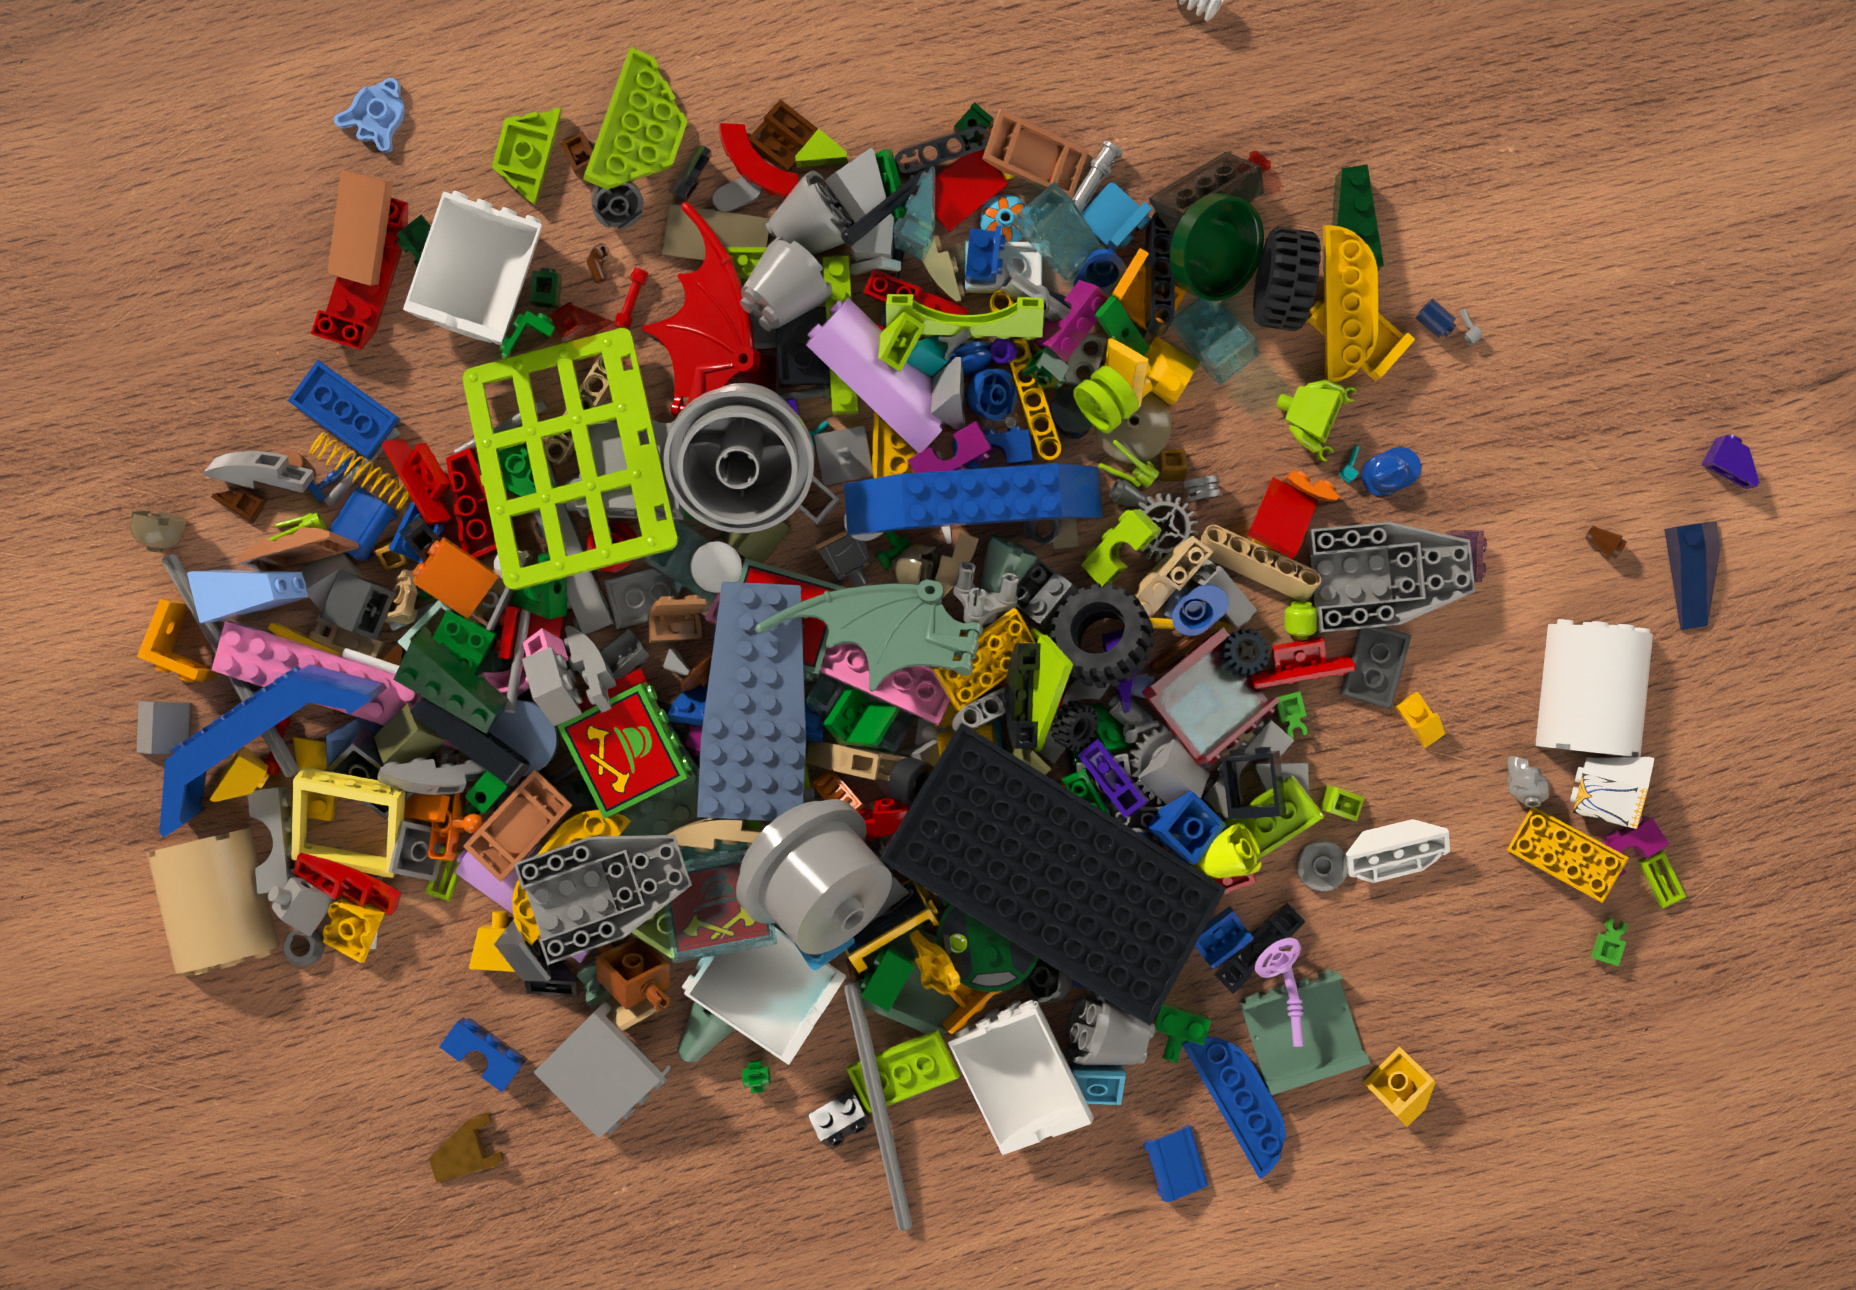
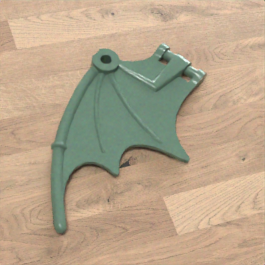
(892, 625)

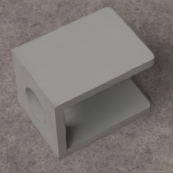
(835, 501)

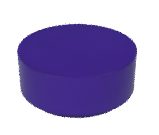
(1003, 350)

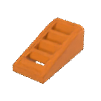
(829, 782)

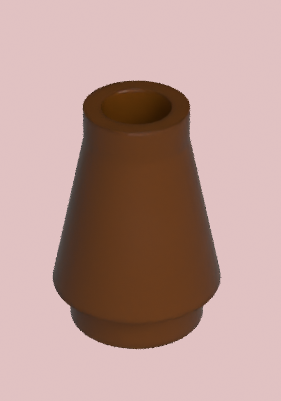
(1607, 542)

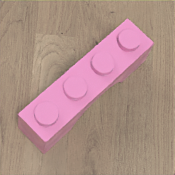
(536, 643)

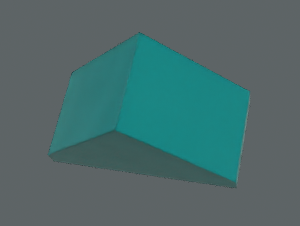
(928, 355)

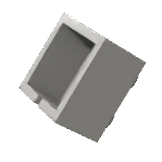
(553, 686)

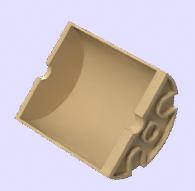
(212, 902)

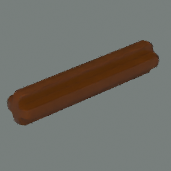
(1180, 649)

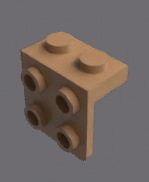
(676, 619)

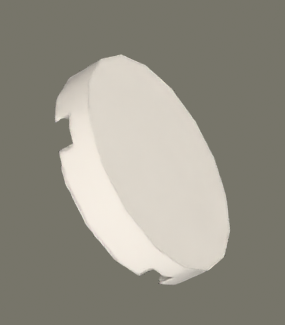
(715, 564)

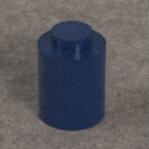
(1436, 319)

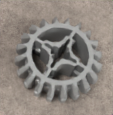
(1174, 532)

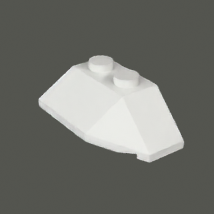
(1396, 850)

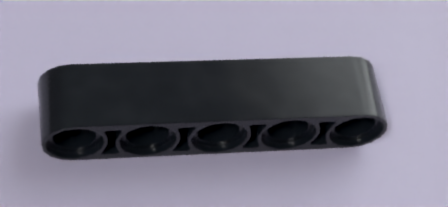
(1156, 283)
(479, 746)

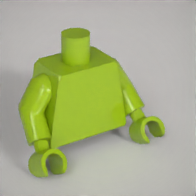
(1314, 412)

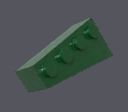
(1355, 207)
(447, 682)

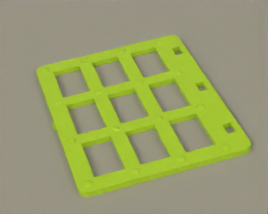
(643, 462)

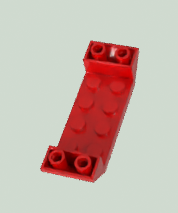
(358, 307)

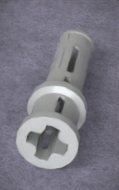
(1099, 169)

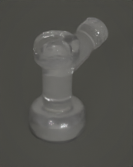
(1009, 420)

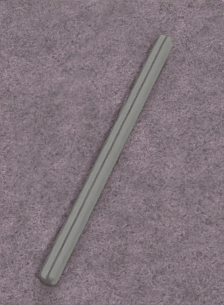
(242, 687)
(878, 1106)

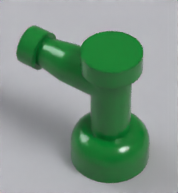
(899, 545)

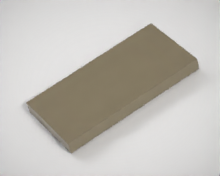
(733, 229)

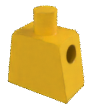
(485, 954)

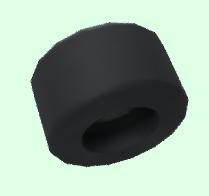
(907, 779)

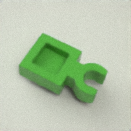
(1292, 709)
(1609, 946)

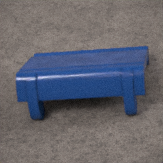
(363, 521)
(1176, 1164)

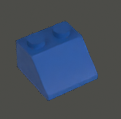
(1186, 827)

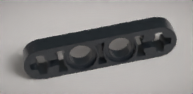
(941, 146)

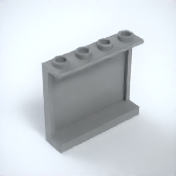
(610, 458)
(600, 1073)

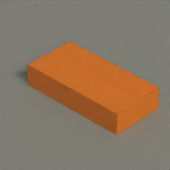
(426, 807)

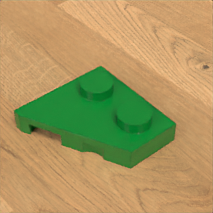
(1110, 731)

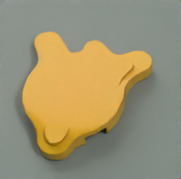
(935, 965)

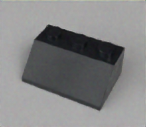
(362, 759)

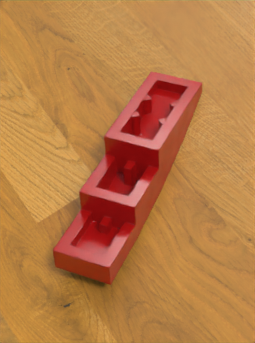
(340, 880)

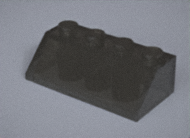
(1221, 175)

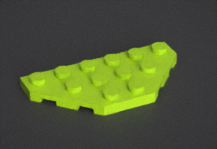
(638, 128)

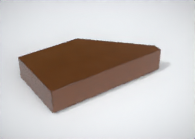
(242, 502)

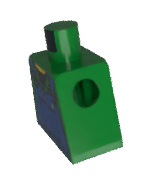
(487, 794)

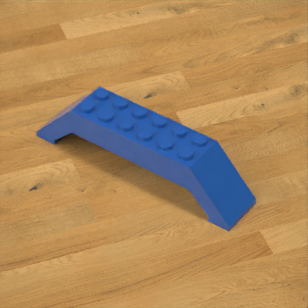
(972, 497)
(188, 766)

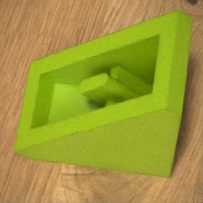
(821, 151)
(899, 340)
(1341, 802)

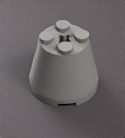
(810, 216)
(784, 285)
(1105, 1033)

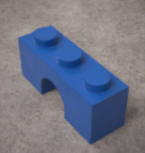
(1013, 443)
(502, 1062)

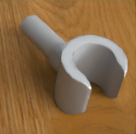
(1474, 332)
(1131, 730)

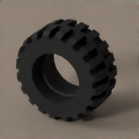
(1286, 279)
(1090, 607)

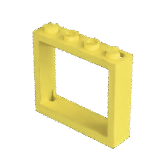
(351, 788)

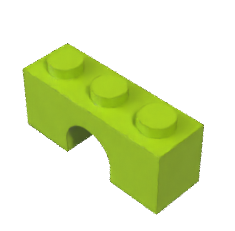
(1104, 561)

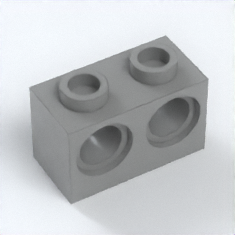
(1080, 360)

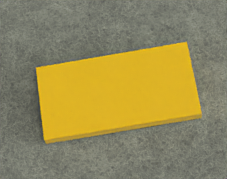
(990, 661)
(1567, 854)

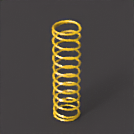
(321, 438)

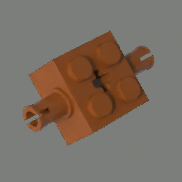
(633, 973)

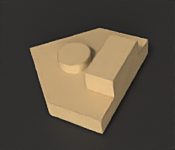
(402, 606)

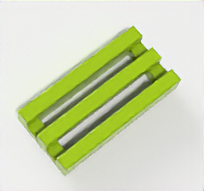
(1644, 865)
(453, 882)

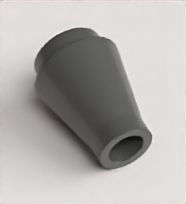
(1126, 494)

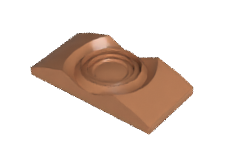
(1034, 154)
(295, 549)
(518, 825)

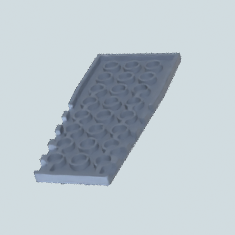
(754, 708)

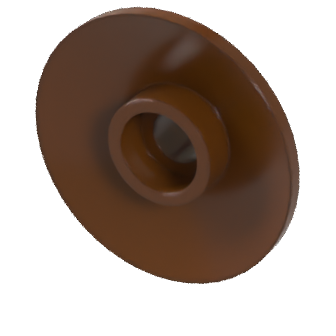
(698, 676)

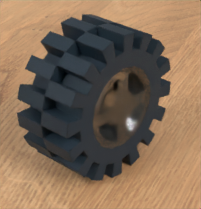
(1251, 646)

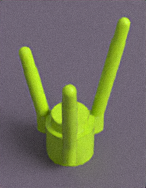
(1144, 472)
(307, 521)

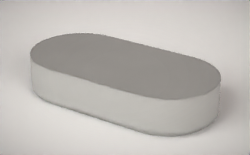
(736, 195)

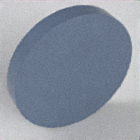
(528, 734)

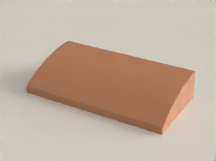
(360, 227)

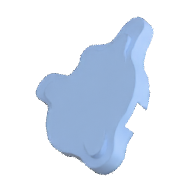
(377, 114)

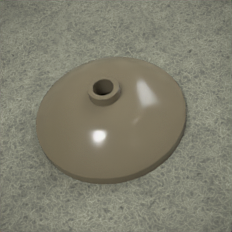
(1144, 439)

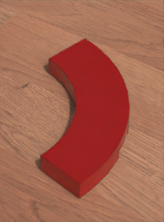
(751, 165)

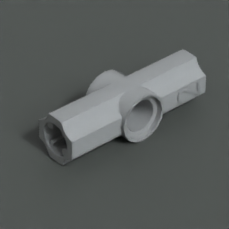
(1018, 286)

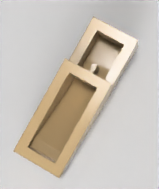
(948, 567)

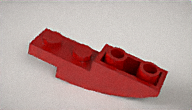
(882, 284)
(884, 818)

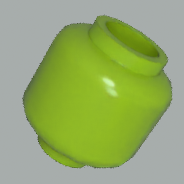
(1301, 620)

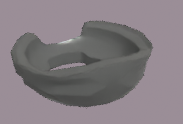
(1030, 530)
(314, 954)

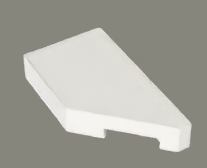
(881, 264)

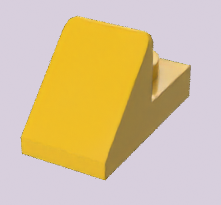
(1420, 719)

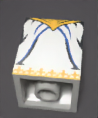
(1613, 789)

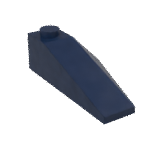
(1693, 565)

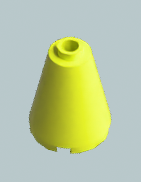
(1230, 854)

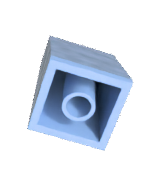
(241, 593)

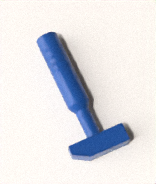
(333, 476)

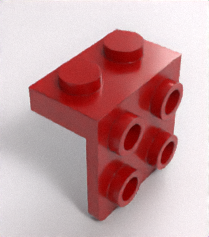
(510, 619)

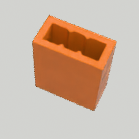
(454, 577)

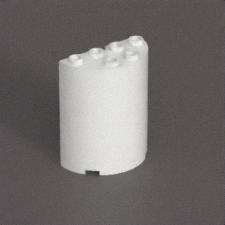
(473, 267)
(1594, 687)
(766, 993)
(1020, 1076)

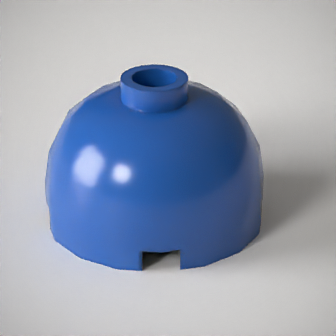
(993, 393)

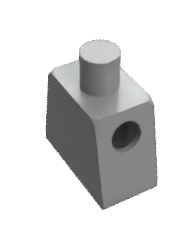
(300, 904)

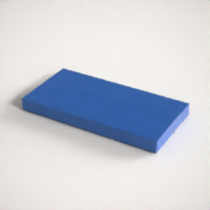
(344, 409)

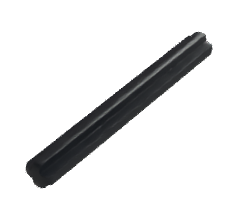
(882, 210)

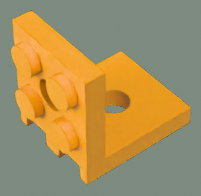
(1131, 290)
(161, 639)

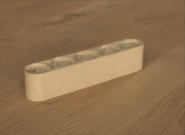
(597, 373)
(1260, 563)

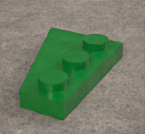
(517, 471)

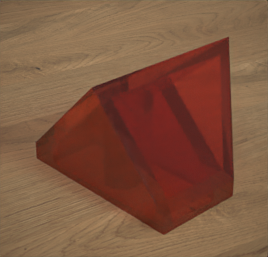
(577, 323)

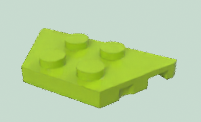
(526, 151)

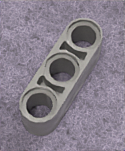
(977, 713)

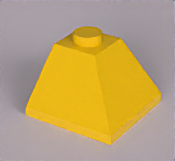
(1169, 370)
(240, 776)
(1401, 1086)

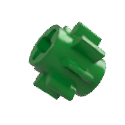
(756, 1076)

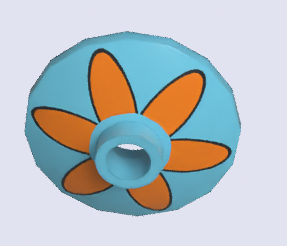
(992, 213)

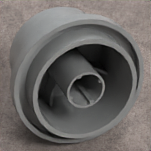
(739, 458)
(814, 876)

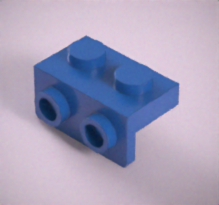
(1222, 938)

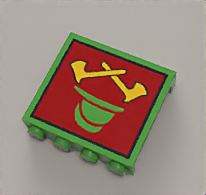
(626, 750)

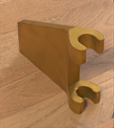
(464, 1152)

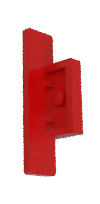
(421, 478)
(1301, 662)

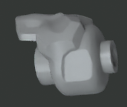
(1526, 782)

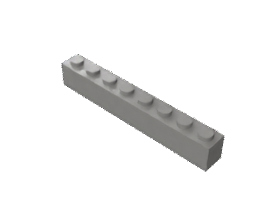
(583, 589)

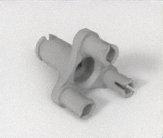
(982, 605)

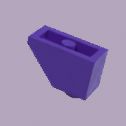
(1732, 461)

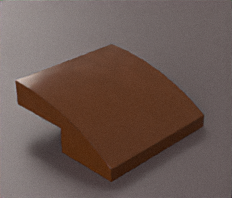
(782, 136)

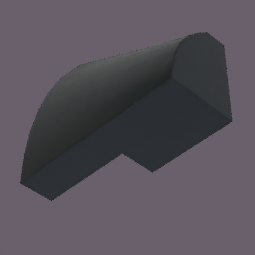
(688, 178)

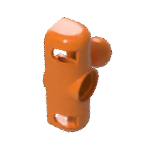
(450, 830)

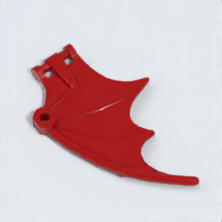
(711, 330)

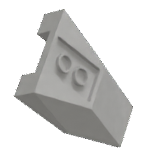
(1385, 574)
(600, 889)

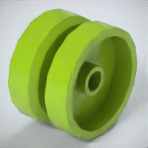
(1106, 399)

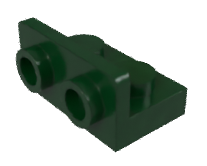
(414, 237)

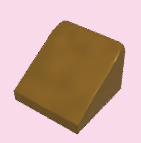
(1173, 465)
(388, 558)

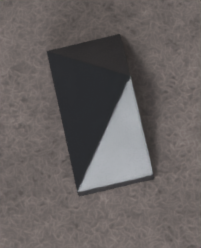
(561, 983)

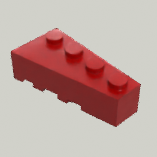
(471, 505)

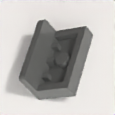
(624, 653)

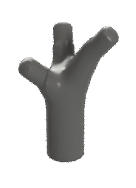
(955, 341)

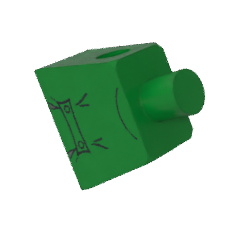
(543, 599)

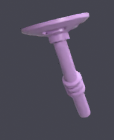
(1282, 963)

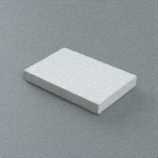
(1016, 257)

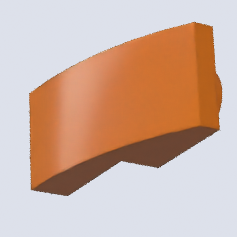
(1319, 490)

